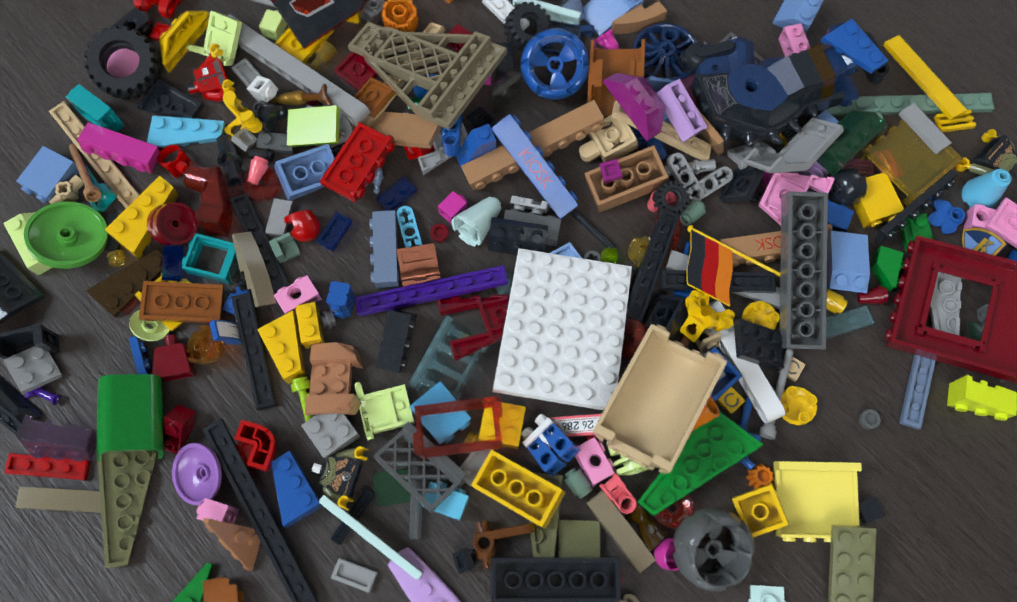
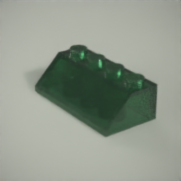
(859, 131)

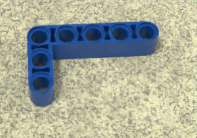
(450, 138)

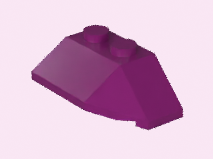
(638, 102)

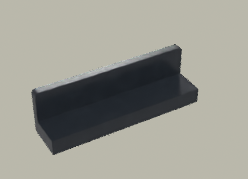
(14, 408)

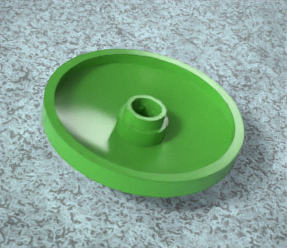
(65, 235)

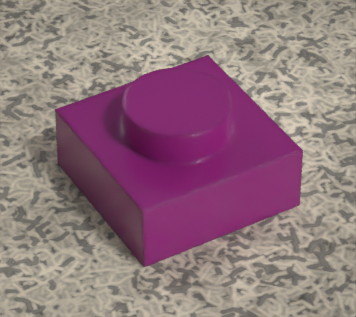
(610, 171)

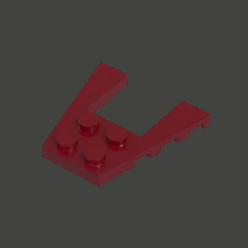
(493, 314)

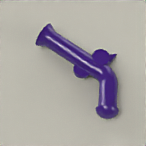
(53, 398)

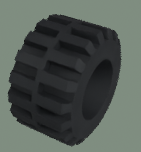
(525, 11)

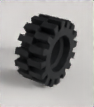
(676, 188)

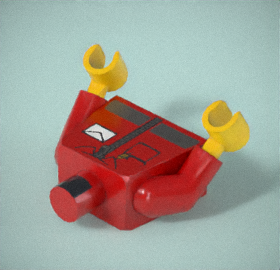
(211, 77)

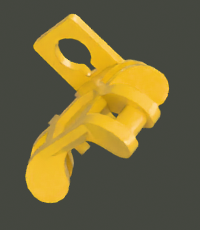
(243, 115)
(704, 316)

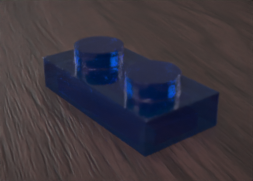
(396, 194)

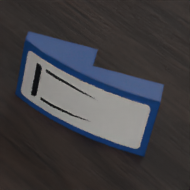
(225, 331)

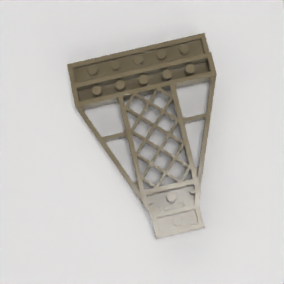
(447, 92)

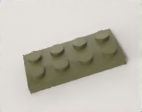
(852, 563)

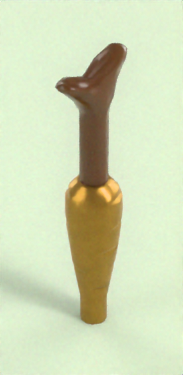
(300, 97)

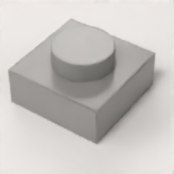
(244, 139)

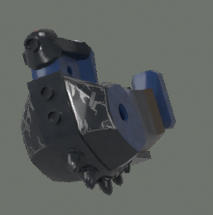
(763, 99)

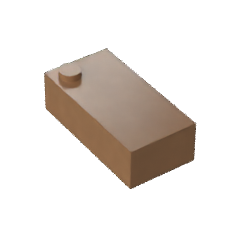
(641, 175)

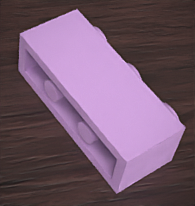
(681, 110)

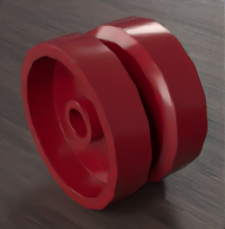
(172, 223)

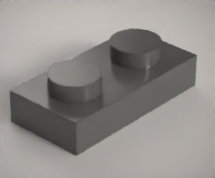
(275, 141)

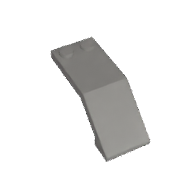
(800, 151)

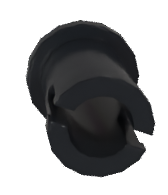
(266, 154)

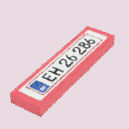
(577, 425)

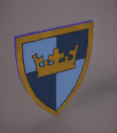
(982, 241)

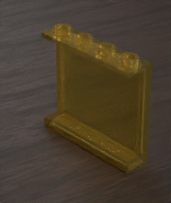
(910, 161)

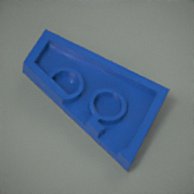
(857, 45)

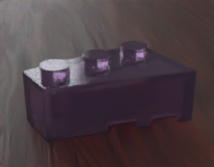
(57, 441)

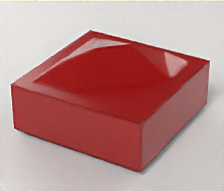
(157, 31)

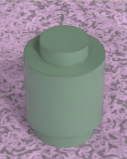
(694, 211)
(578, 483)

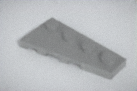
(946, 303)

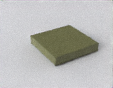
(578, 538)

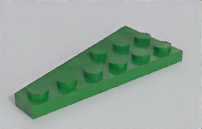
(703, 457)

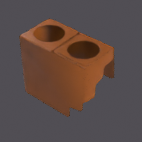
(221, 591)

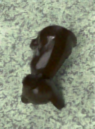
(649, 529)

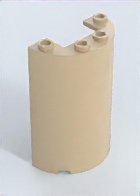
(658, 400)

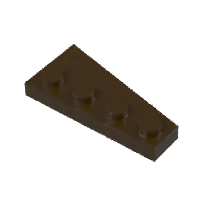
(120, 288)

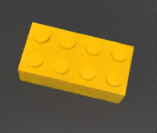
(518, 489)

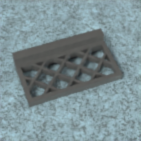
(442, 464)

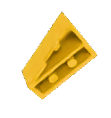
(284, 346)

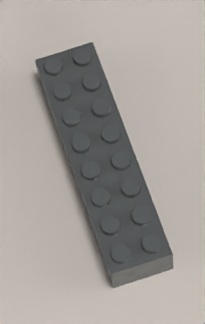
(803, 270)

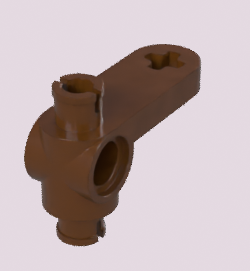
(483, 531)

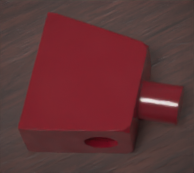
(171, 361)

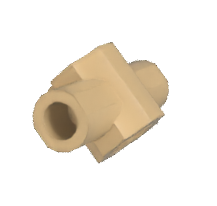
(67, 191)

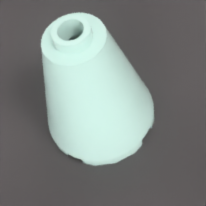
(475, 221)

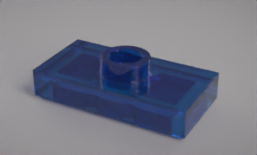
(334, 232)
(172, 263)

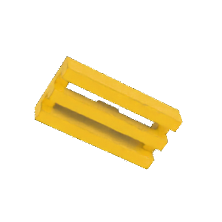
(939, 120)

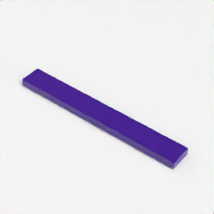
(431, 290)

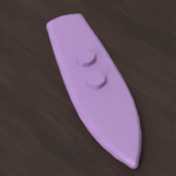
(427, 588)

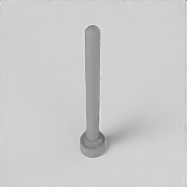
(768, 430)

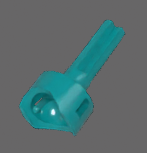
(107, 194)

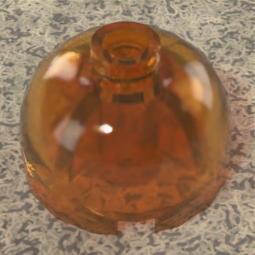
(203, 348)

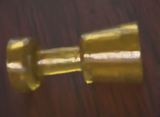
(323, 54)

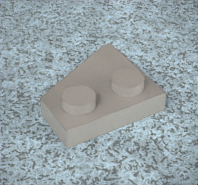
(521, 203)

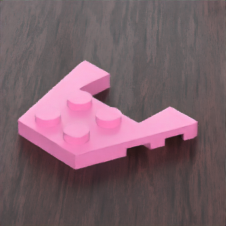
(784, 182)

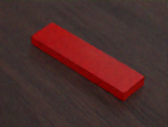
(47, 467)

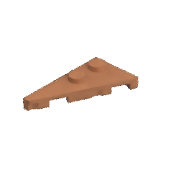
(237, 539)

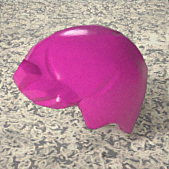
(664, 554)

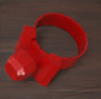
(179, 165)

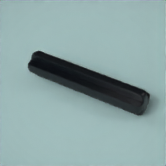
(356, 511)

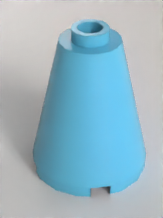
(986, 188)

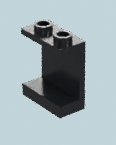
(35, 334)

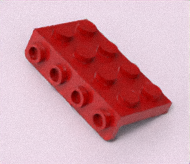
(357, 162)

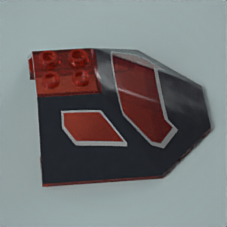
(315, 18)

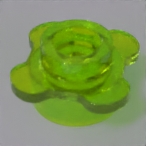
(609, 255)

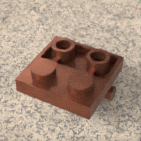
(418, 264)

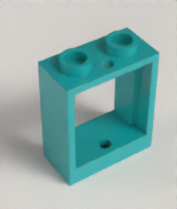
(94, 109)
(195, 247)

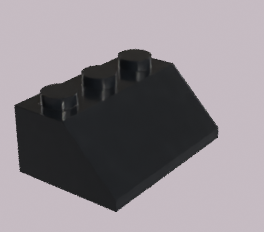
(667, 312)

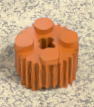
(400, 15)

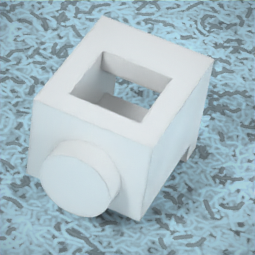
(267, 90)

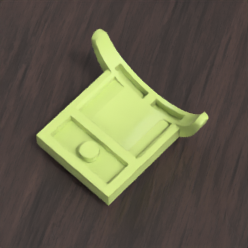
(221, 31)
(384, 409)

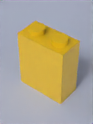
(879, 203)

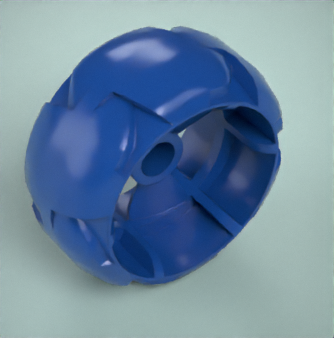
(573, 49)

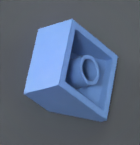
(797, 12)

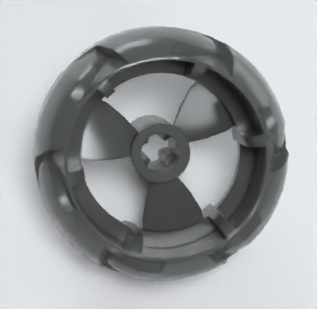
(695, 545)

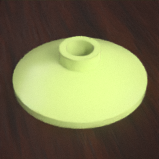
(139, 328)

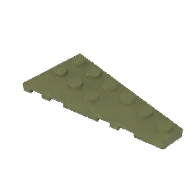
(123, 491)

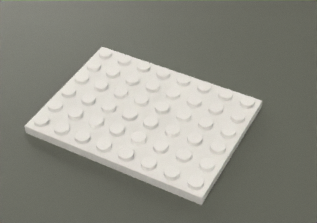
(563, 329)

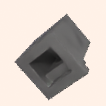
(372, 11)

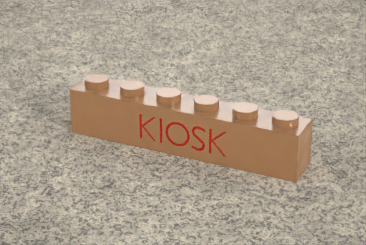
(759, 247)

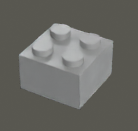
(330, 433)

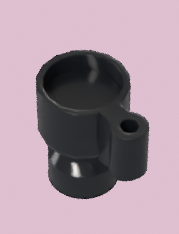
(270, 114)

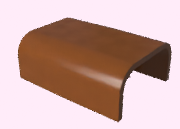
(606, 63)

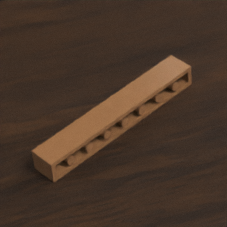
(548, 137)

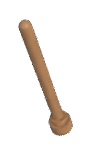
(90, 192)

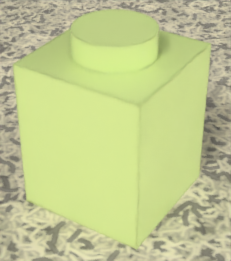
(272, 25)

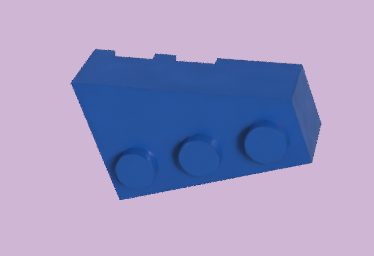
(294, 490)

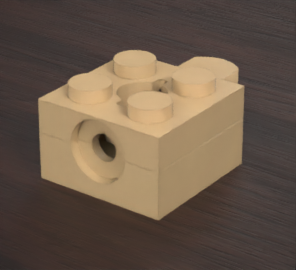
(602, 141)

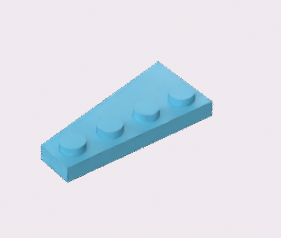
(183, 131)

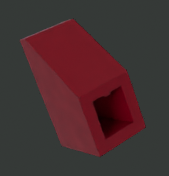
(177, 428)

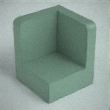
(284, 247)

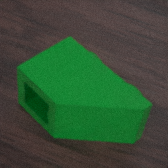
(886, 267)

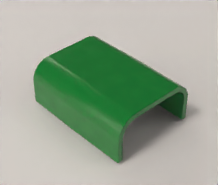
(129, 413)

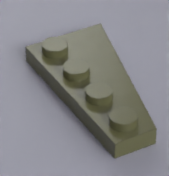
(542, 539)

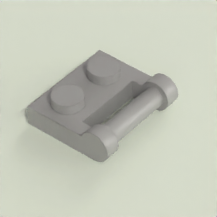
(739, 153)

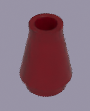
(876, 295)

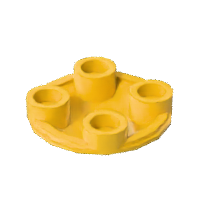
(761, 314)
(799, 405)

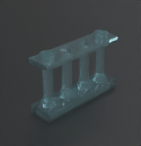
(429, 362)

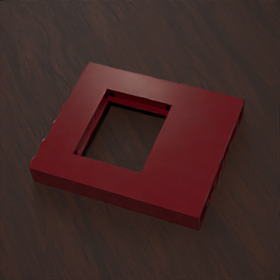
(999, 337)

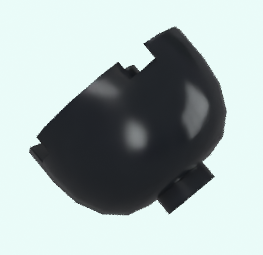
(848, 187)

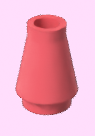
(257, 169)

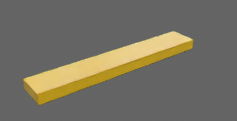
(925, 78)

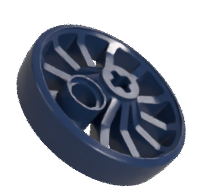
(665, 51)

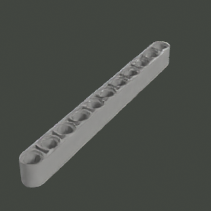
(299, 73)

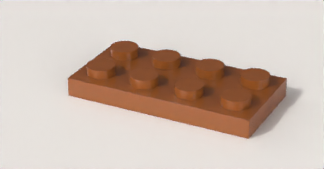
(181, 302)

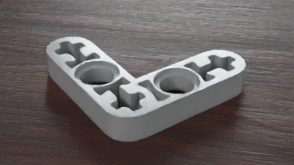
(699, 185)

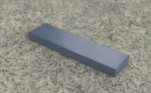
(917, 392)

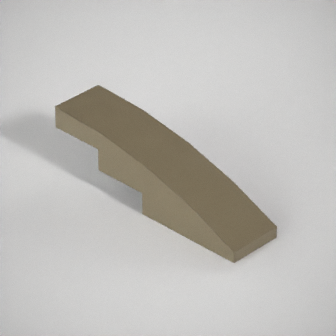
(254, 268)
(58, 500)
(620, 531)

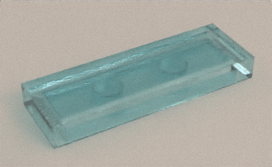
(848, 321)

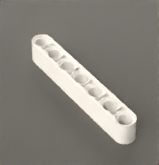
(753, 379)

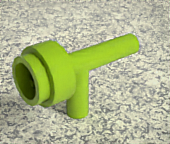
(301, 385)

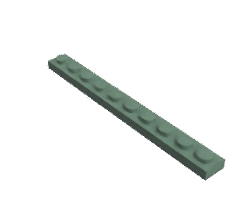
(895, 104)

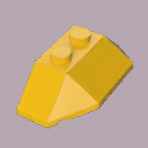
(182, 32)

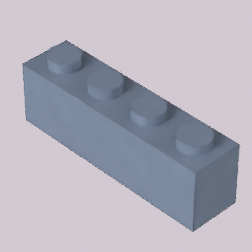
(384, 249)

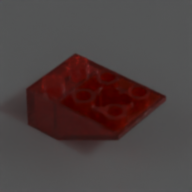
(215, 209)

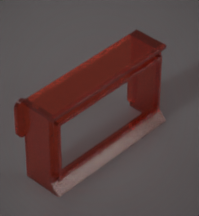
(457, 406)

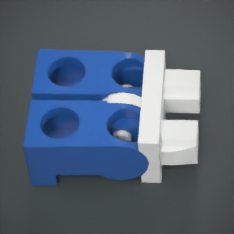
(546, 437)

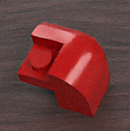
(256, 445)

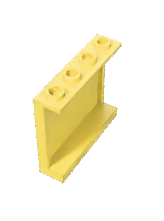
(816, 497)

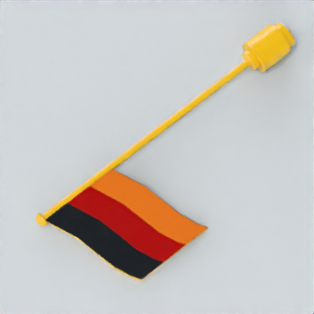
(712, 267)

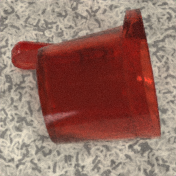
(196, 176)

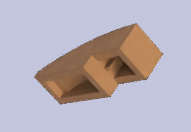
(639, 18)

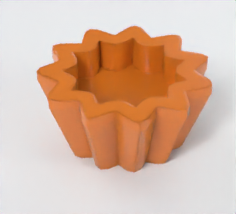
(760, 476)

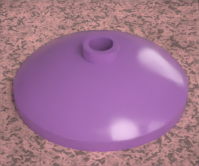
(196, 473)

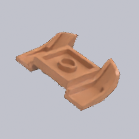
(332, 379)

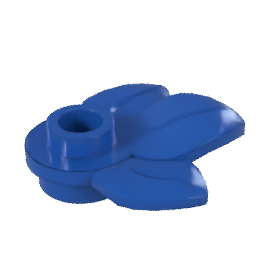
(943, 216)

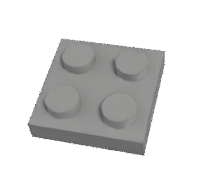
(32, 369)

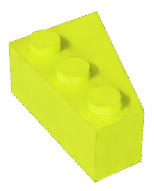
(981, 399)

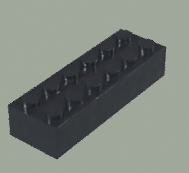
(555, 579)

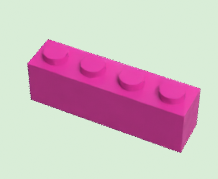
(118, 148)

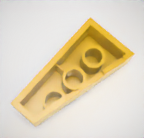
(131, 225)

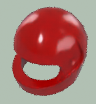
(305, 225)

